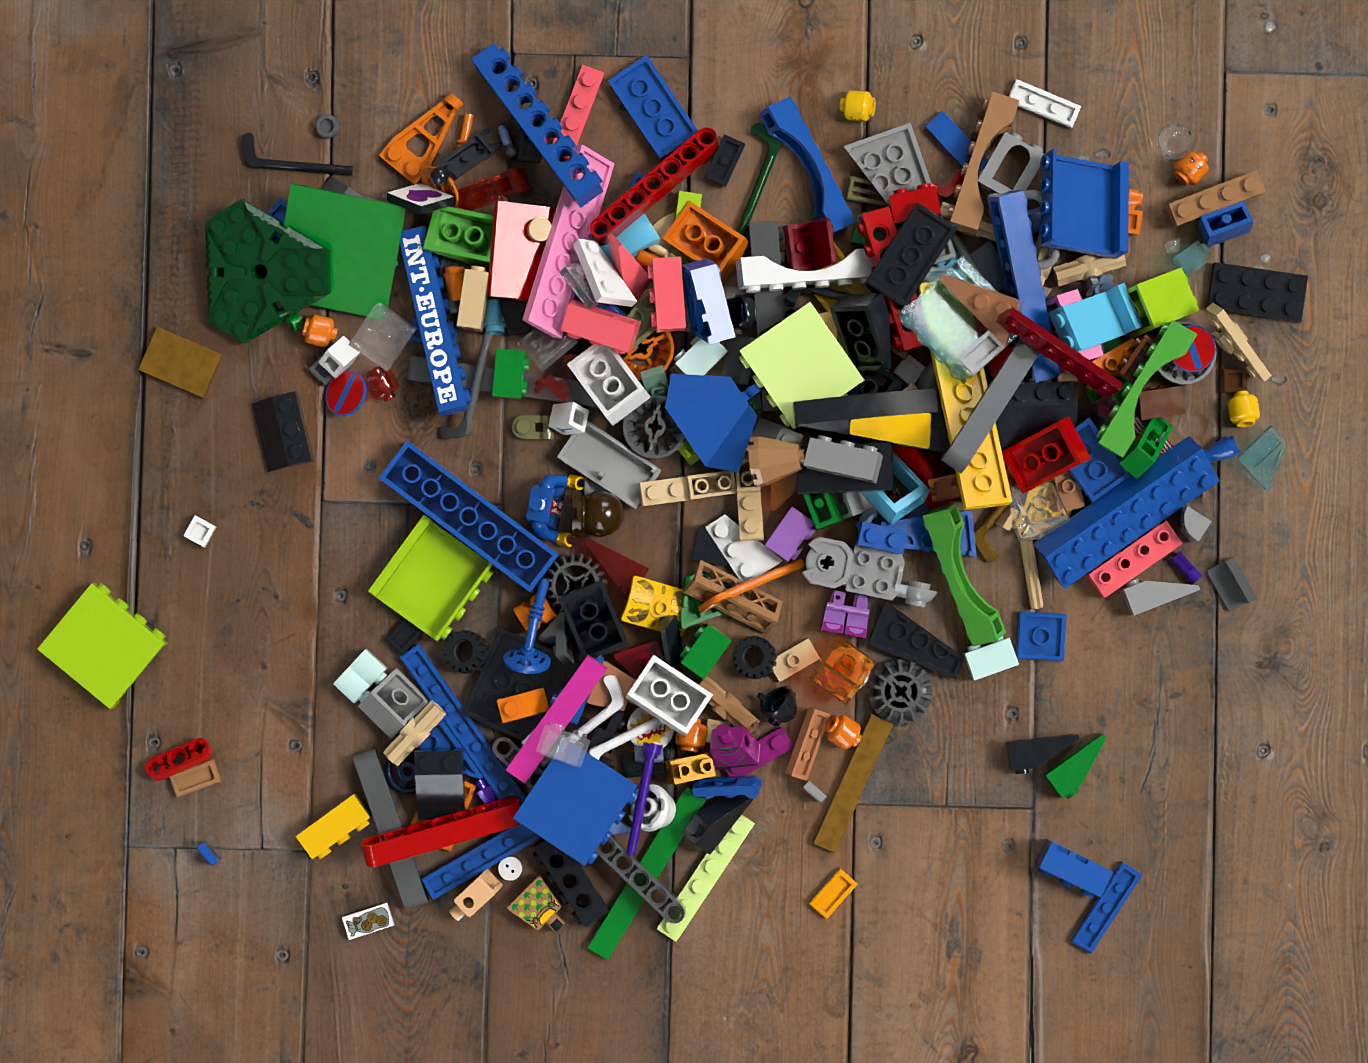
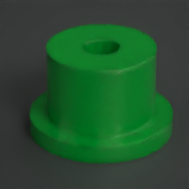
(294, 322)

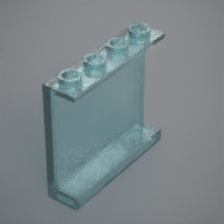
(945, 321)

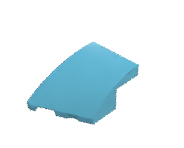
(635, 237)

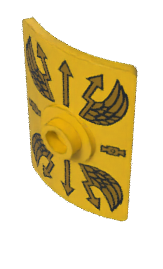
(650, 601)

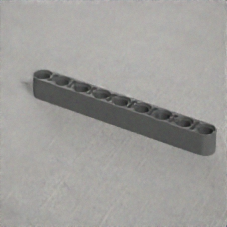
(419, 372)

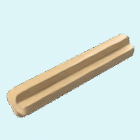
(1031, 574)

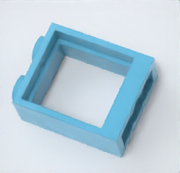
(894, 511)

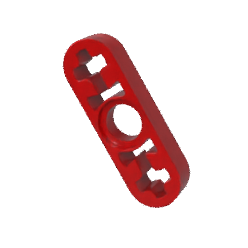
(165, 772)

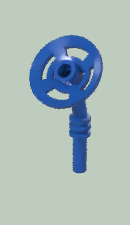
(527, 652)

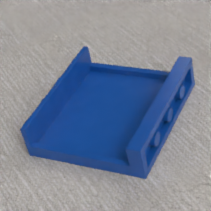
(1084, 205)
(576, 806)

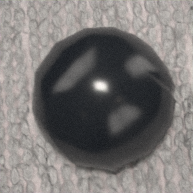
(741, 311)

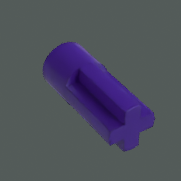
(1185, 567)

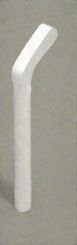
(616, 704)
(599, 750)

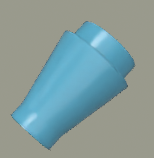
(494, 318)

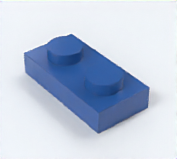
(881, 537)

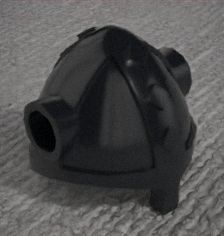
(778, 705)

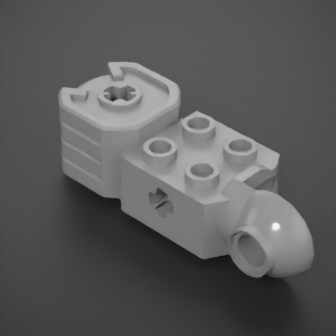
(863, 572)

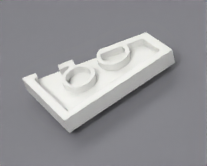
(602, 276)
(746, 558)

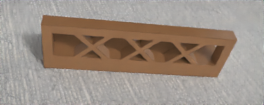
(749, 612)

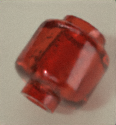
(381, 384)

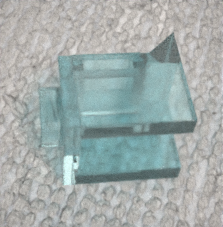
(1192, 258)

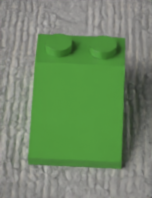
(461, 235)

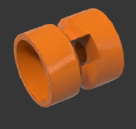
(523, 609)

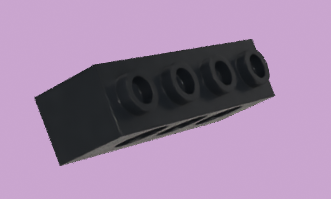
(582, 914)

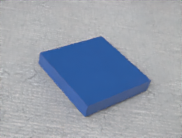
(1041, 636)

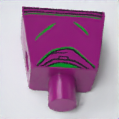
(733, 747)

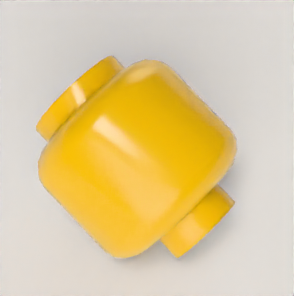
(858, 105)
(1243, 409)

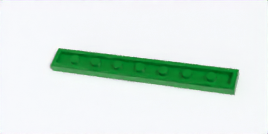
(655, 861)

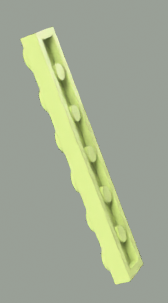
(705, 877)

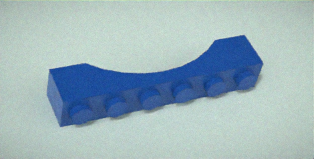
(786, 125)

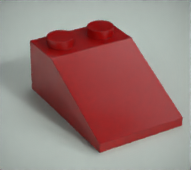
(1045, 455)

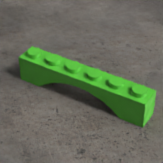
(1120, 431)
(980, 619)

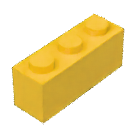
(334, 827)

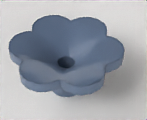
(1105, 284)

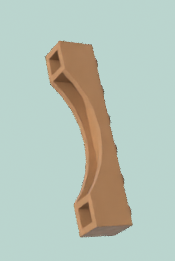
(997, 120)

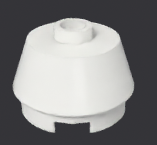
(658, 809)

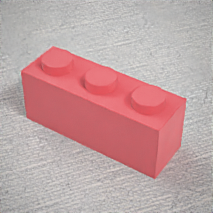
(667, 294)
(600, 327)

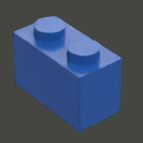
(1225, 224)

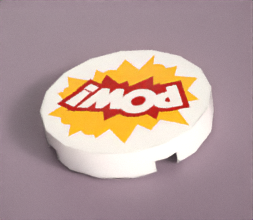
(660, 735)

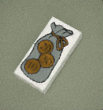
(368, 921)

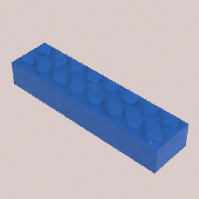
(1127, 512)
(469, 516)

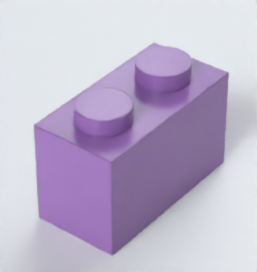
(790, 534)

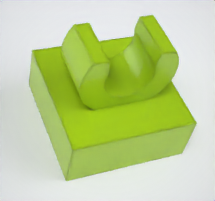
(688, 453)

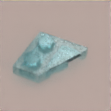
(1264, 456)

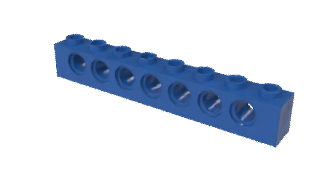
(581, 190)

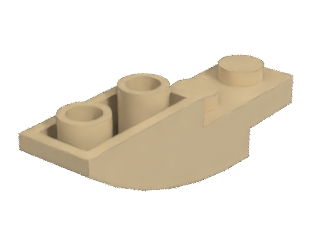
(687, 488)
(748, 503)

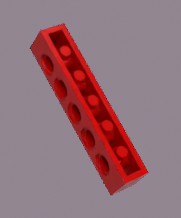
(883, 221)

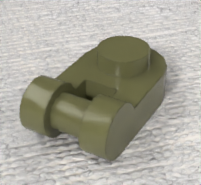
(525, 427)

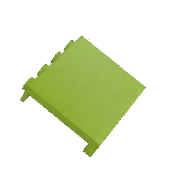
(431, 579)
(103, 644)

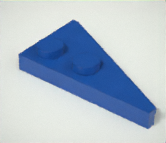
(443, 737)

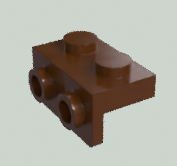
(1129, 365)

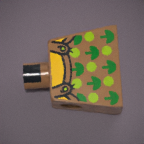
(538, 905)

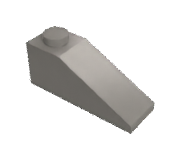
(1151, 594)

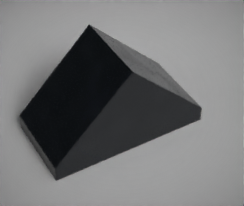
(706, 549)

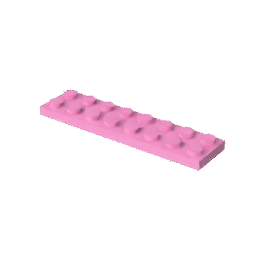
(550, 290)

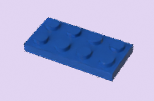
(653, 107)

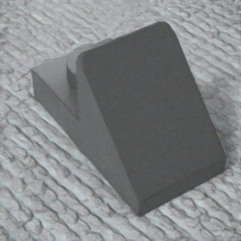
(561, 638)

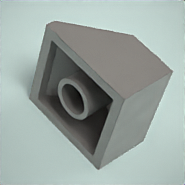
(393, 703)

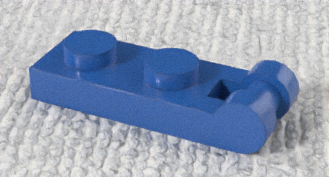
(727, 787)

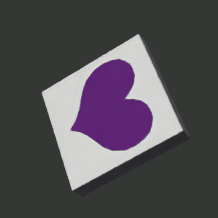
(420, 198)

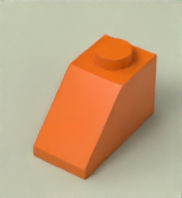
(523, 705)

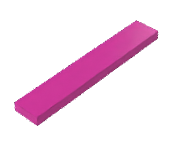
(560, 712)

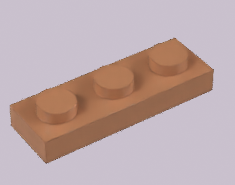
(807, 743)

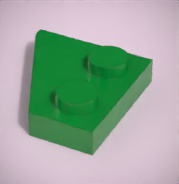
(689, 607)

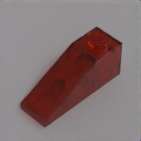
(496, 188)
(616, 565)

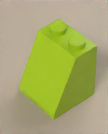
(1162, 300)

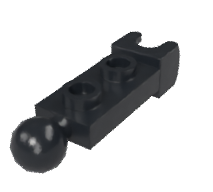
(464, 158)

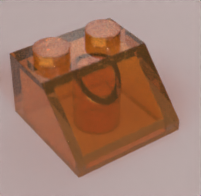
(841, 670)

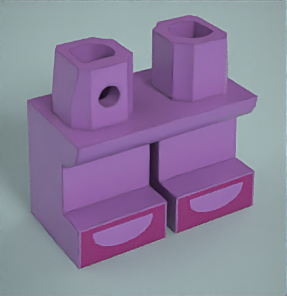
(856, 616)

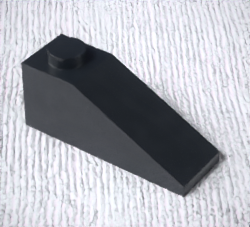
(1032, 752)
(715, 821)

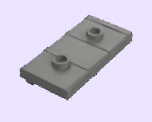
(608, 463)

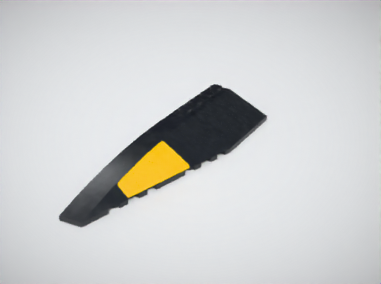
(918, 420)

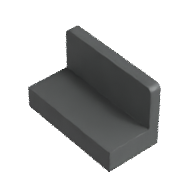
(732, 364)
(1231, 584)

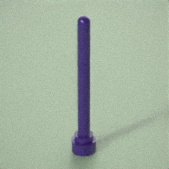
(651, 752)

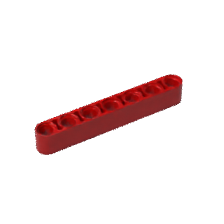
(656, 176)
(440, 832)

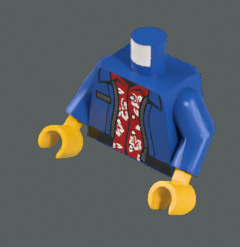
(546, 506)

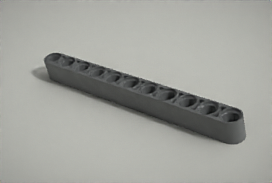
(617, 851)

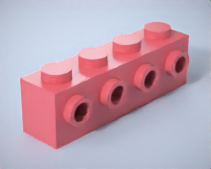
(1134, 558)

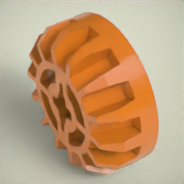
(665, 355)

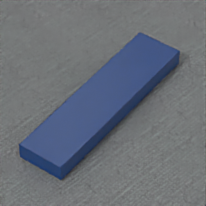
(1106, 907)

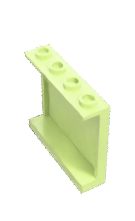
(800, 362)

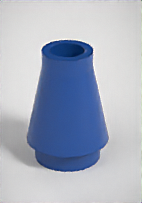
(1223, 449)

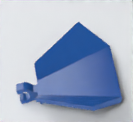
(713, 417)

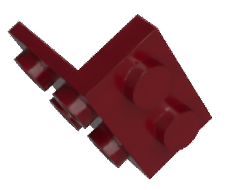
(810, 245)

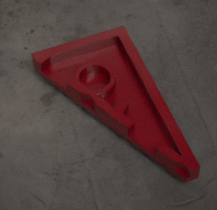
(637, 657)

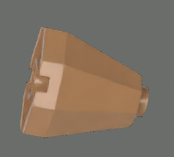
(774, 459)

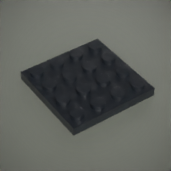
(499, 681)

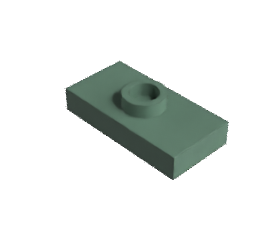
(655, 381)

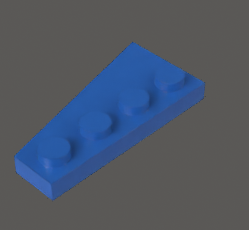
(920, 539)

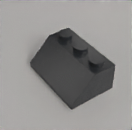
(283, 431)

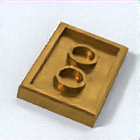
(180, 362)

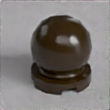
(597, 513)

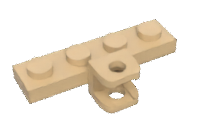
(1235, 341)

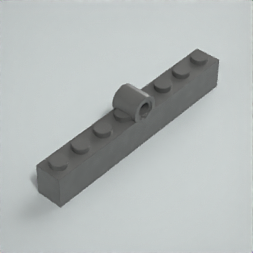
(769, 304)

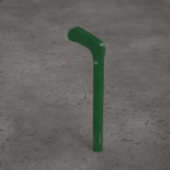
(774, 147)

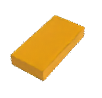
(833, 893)

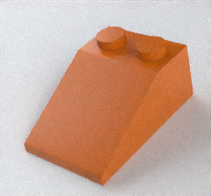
(702, 236)

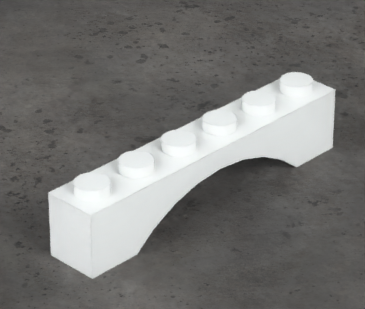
(763, 273)

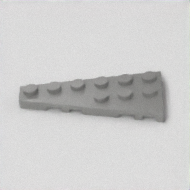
(894, 163)

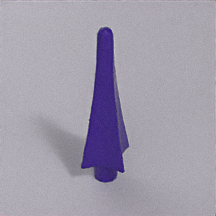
(485, 792)

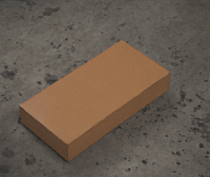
(195, 778)

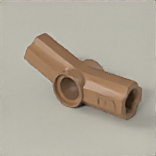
(729, 706)

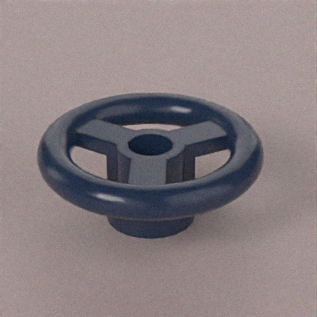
(400, 787)

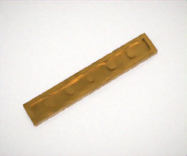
(853, 783)

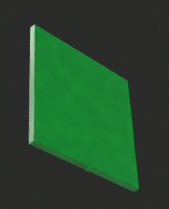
(361, 242)

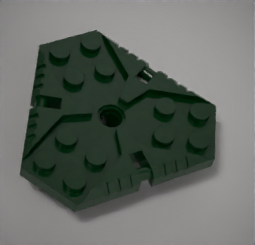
(243, 299)

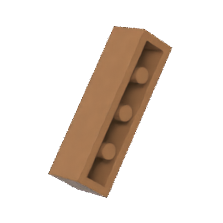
(1215, 198)

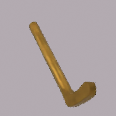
(983, 546)

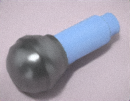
(510, 151)

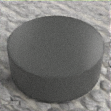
(327, 126)

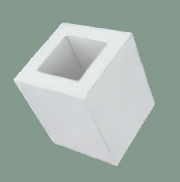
(339, 357)
(568, 418)

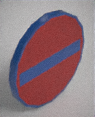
(1200, 352)
(346, 393)

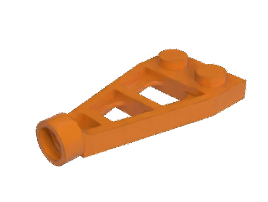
(404, 160)

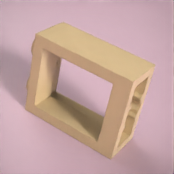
(473, 299)

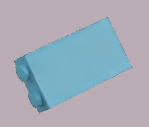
(1096, 319)

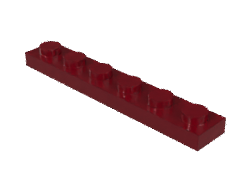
(1059, 352)

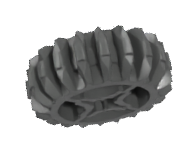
(564, 573)

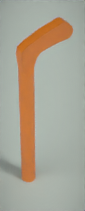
(750, 584)

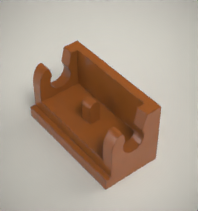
(944, 487)

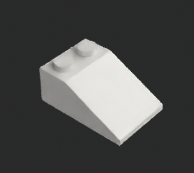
(608, 382)

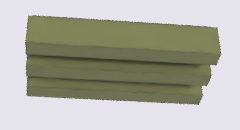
(851, 188)

